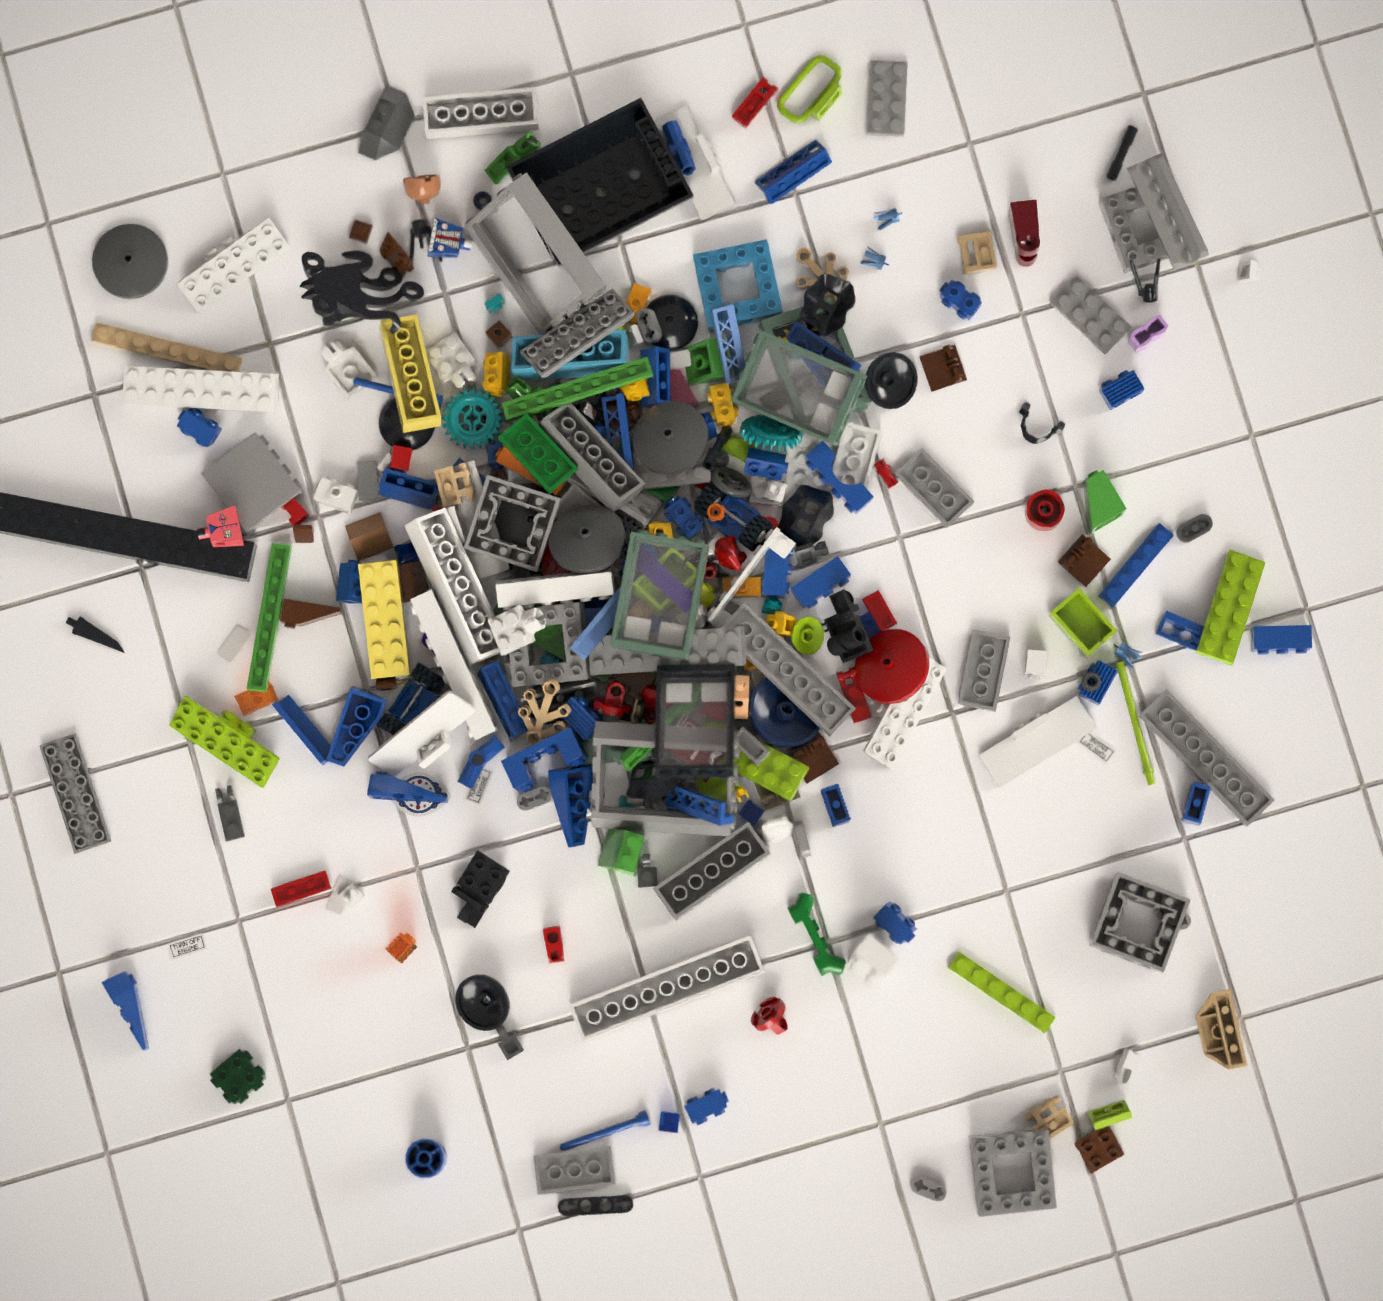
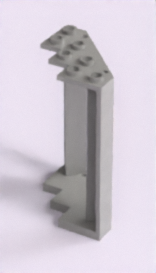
(558, 240)
(640, 818)

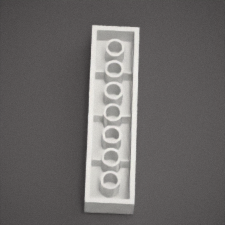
(200, 388)
(454, 584)
(452, 661)

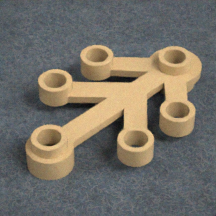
(817, 271)
(542, 715)

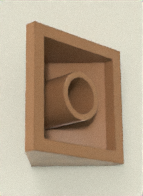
(369, 536)

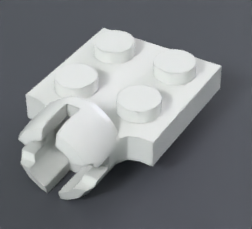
(452, 361)
(345, 366)
(516, 628)

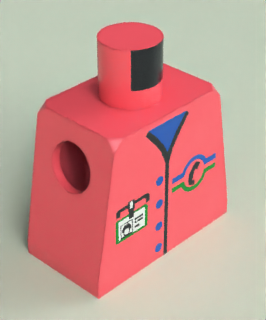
(222, 528)

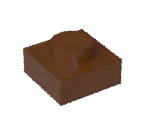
(360, 231)

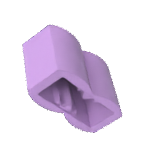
(1152, 331)

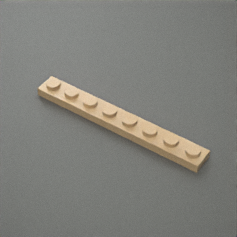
(164, 349)

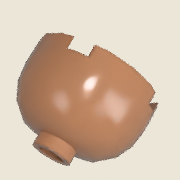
(422, 187)

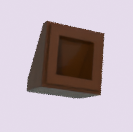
(303, 533)
(386, 683)

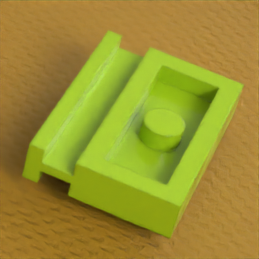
(1110, 1114)

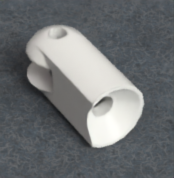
(1127, 1064)

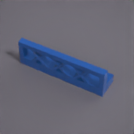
(795, 173)
(624, 427)
(1185, 625)
(502, 700)
(303, 728)
(699, 810)

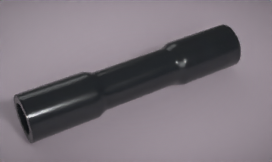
(1117, 163)
(713, 454)

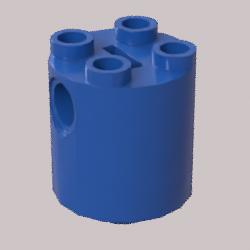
(417, 1162)

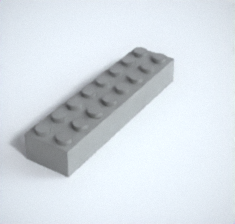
(708, 647)

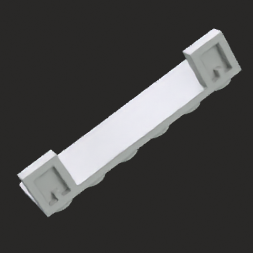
(775, 541)

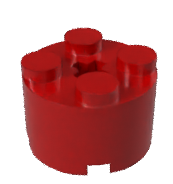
(1054, 506)

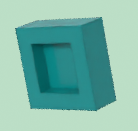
(495, 304)

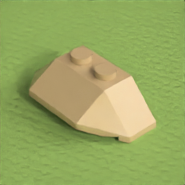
(1221, 1031)

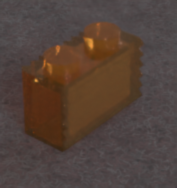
(402, 947)

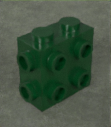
(238, 1077)

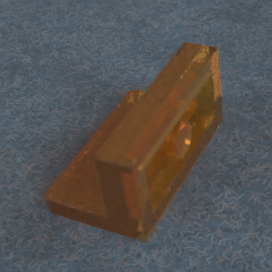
(253, 701)

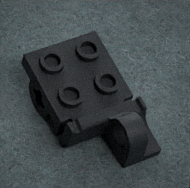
(846, 630)
(479, 885)

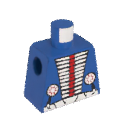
(446, 240)

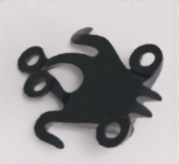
(338, 291)

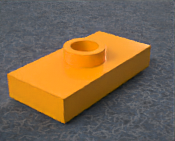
(637, 299)
(750, 587)

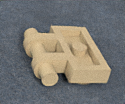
(448, 485)
(1055, 1122)

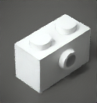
(336, 495)

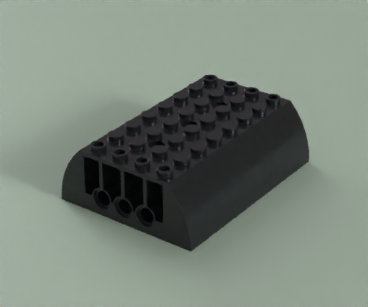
(604, 157)

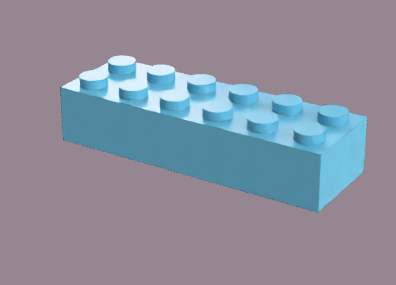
(603, 355)

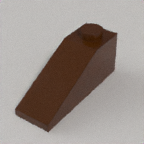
(301, 613)

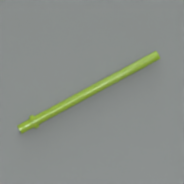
(1148, 771)

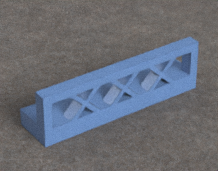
(733, 340)
(597, 628)

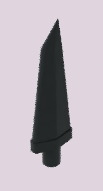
(87, 630)

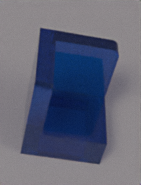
(406, 553)
(869, 624)
(751, 813)
(669, 1122)

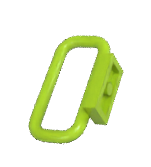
(823, 101)

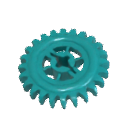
(758, 429)
(472, 436)

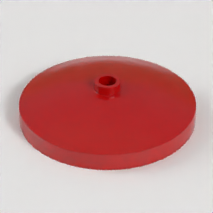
(893, 667)

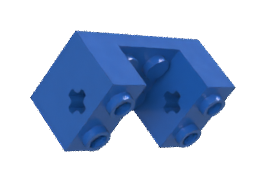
(517, 764)

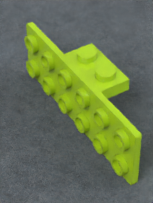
(225, 739)

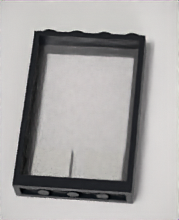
(695, 721)

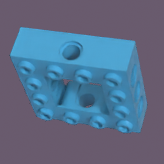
(733, 257)

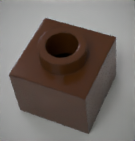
(500, 340)

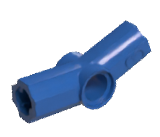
(679, 147)
(472, 771)

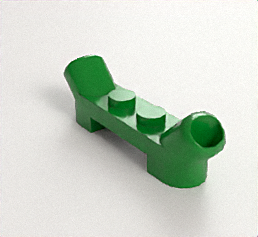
(800, 913)

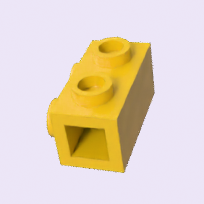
(496, 373)
(724, 411)

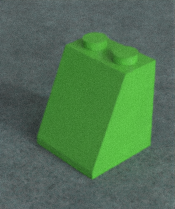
(1101, 501)
(622, 851)

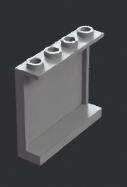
(252, 481)

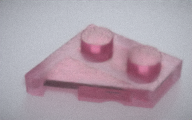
(680, 389)

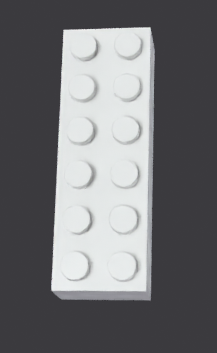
(480, 113)
(553, 588)

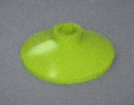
(813, 635)

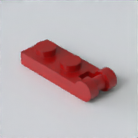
(754, 103)
(854, 695)

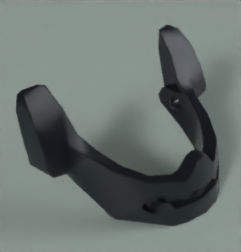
(1024, 411)

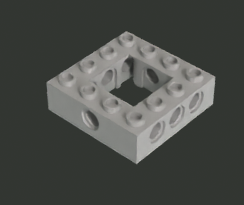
(1114, 212)
(485, 515)
(573, 622)
(1127, 887)
(1012, 1142)

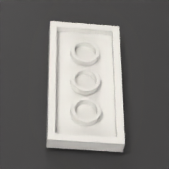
(856, 455)

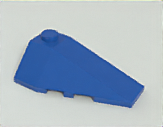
(810, 341)
(357, 720)
(391, 788)
(570, 794)
(125, 994)

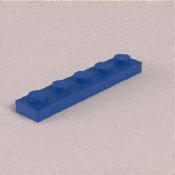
(1136, 565)

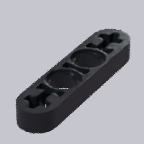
(595, 1202)

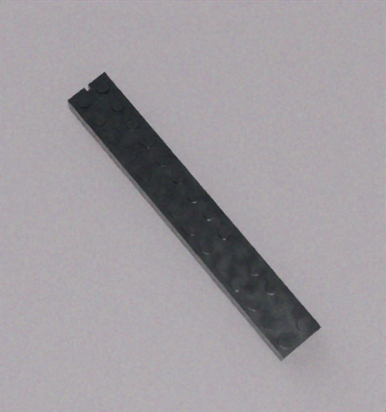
(123, 537)

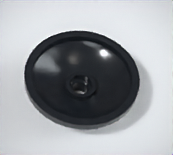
(684, 324)
(900, 382)
(392, 431)
(476, 1008)

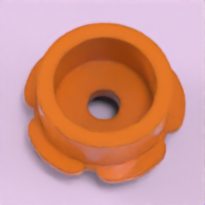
(716, 507)

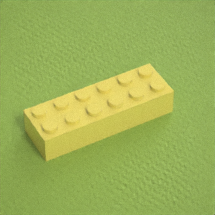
(410, 374)
(384, 618)

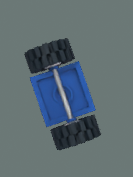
(739, 520)
(412, 699)

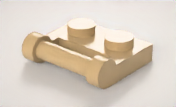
(983, 252)

